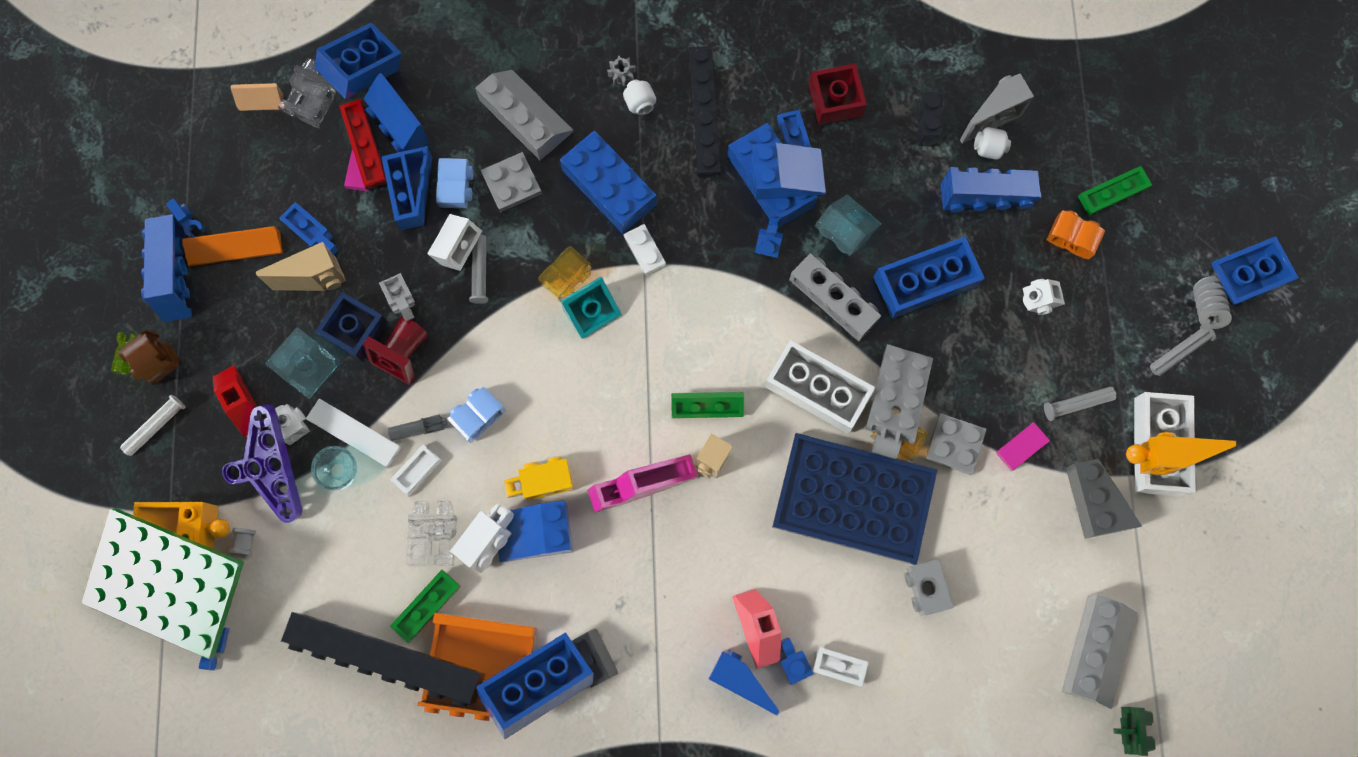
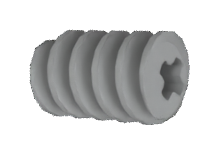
(1212, 303)

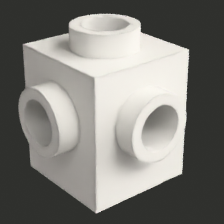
(1043, 296)
(291, 423)

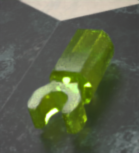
(119, 366)

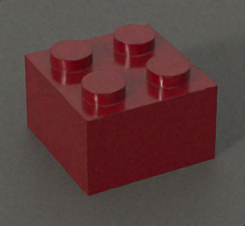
(837, 94)

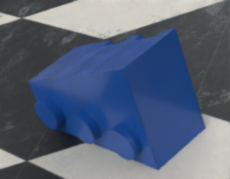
(408, 185)

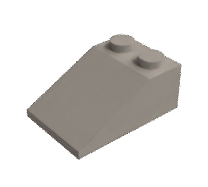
(1002, 106)

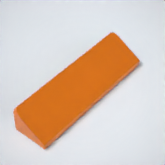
(232, 246)

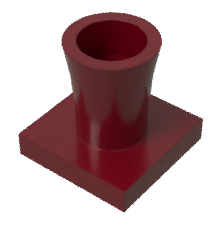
(395, 353)

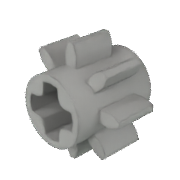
(621, 77)

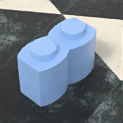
(453, 183)
(476, 414)

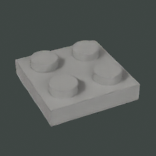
(511, 182)
(955, 444)

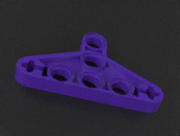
(268, 479)

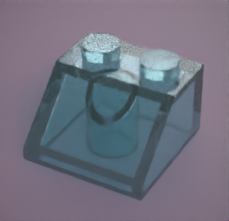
(847, 224)
(302, 362)

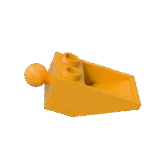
(1170, 453)
(189, 519)

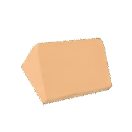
(257, 96)

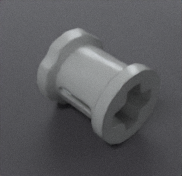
(242, 541)

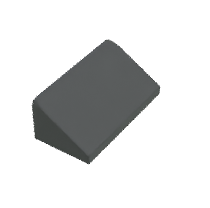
(596, 656)

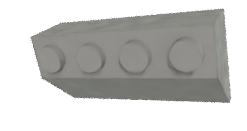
(523, 112)
(1099, 651)

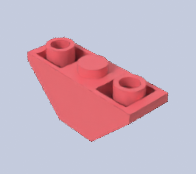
(759, 627)

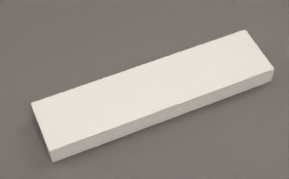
(353, 433)

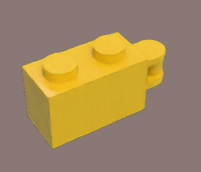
(541, 479)

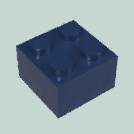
(350, 324)

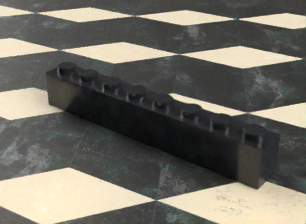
(383, 658)

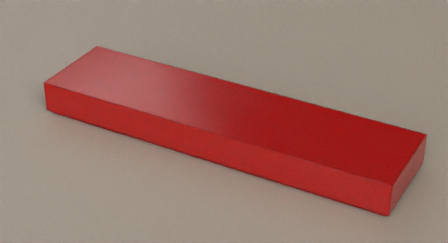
(363, 144)

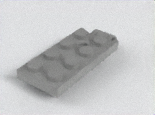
(903, 387)

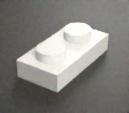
(644, 250)
(840, 666)

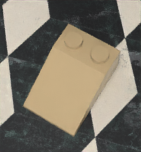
(306, 271)

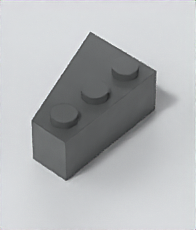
(1099, 501)

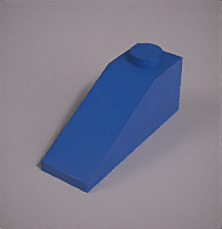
(738, 678)

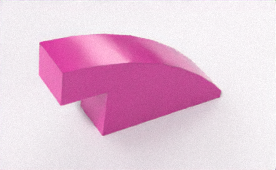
(642, 482)

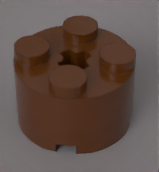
(149, 357)

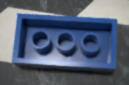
(740, 156)
(608, 182)
(928, 277)
(535, 685)

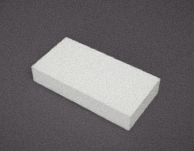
(416, 470)

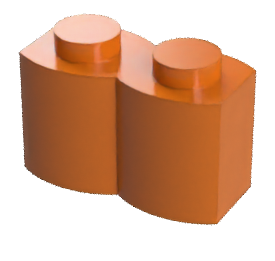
(1076, 234)

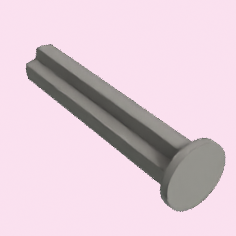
(479, 271)
(1182, 350)
(1079, 402)

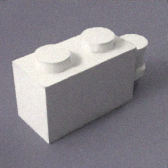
(484, 538)

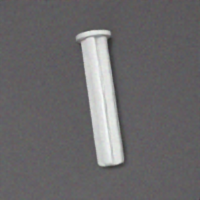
(152, 425)

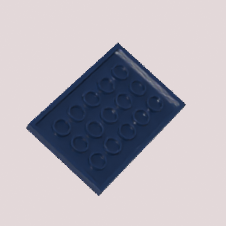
(855, 499)

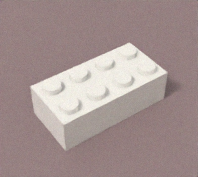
(819, 387)
(1159, 414)

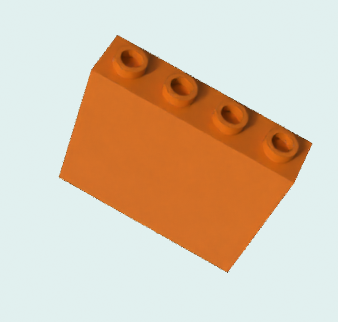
(478, 646)

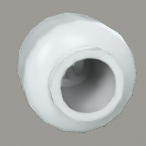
(639, 97)
(992, 143)

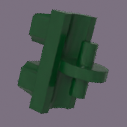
(1134, 731)

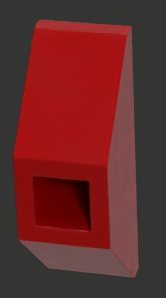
(235, 398)

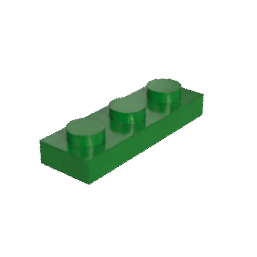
(1115, 190)
(707, 405)
(424, 606)

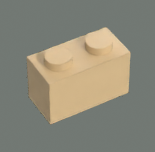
(713, 456)

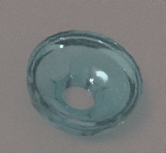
(324, 462)

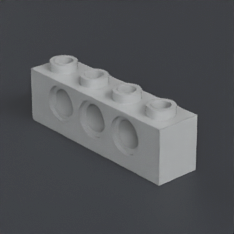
(857, 325)

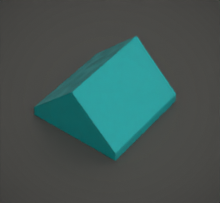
(590, 307)

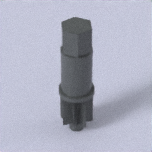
(418, 427)

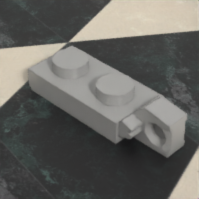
(398, 296)

